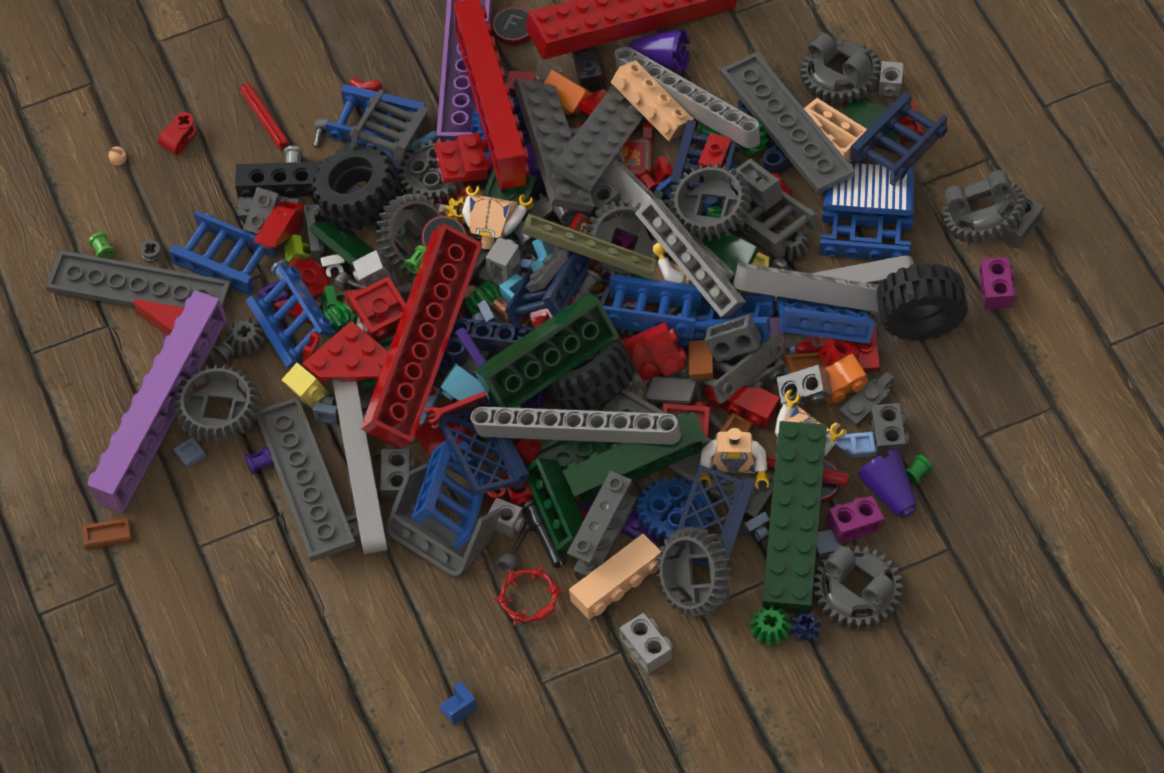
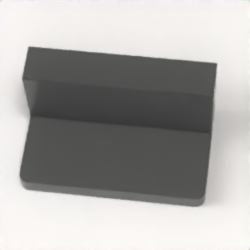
(673, 390)

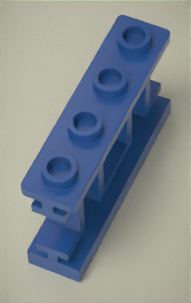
(864, 247)
(756, 305)

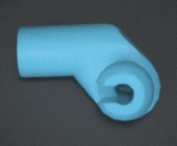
(425, 139)

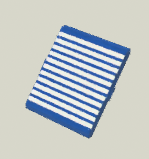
(872, 192)

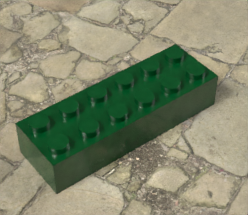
(547, 353)
(633, 460)

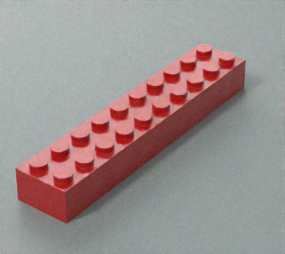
(591, 23)
(491, 94)
(421, 336)

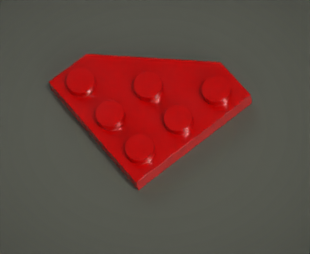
(347, 356)

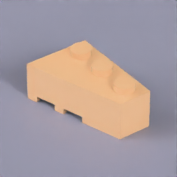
(836, 126)

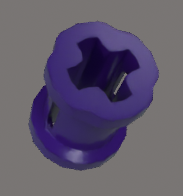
(259, 460)

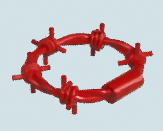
(545, 611)

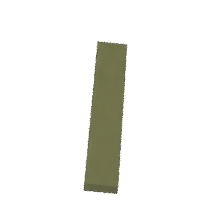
(589, 246)

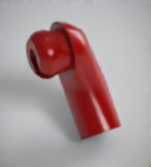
(373, 85)

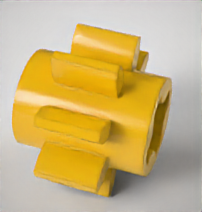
(452, 212)

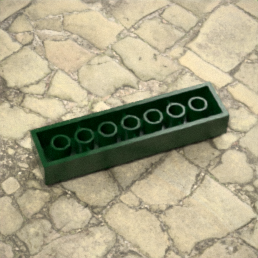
(794, 517)

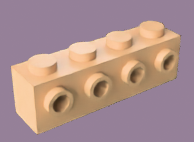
(651, 100)
(615, 577)

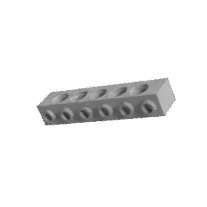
(690, 257)

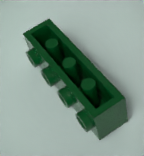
(555, 501)

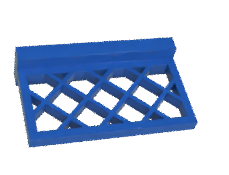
(822, 320)

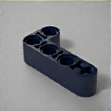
(773, 154)
(492, 342)

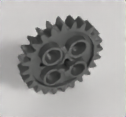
(422, 175)

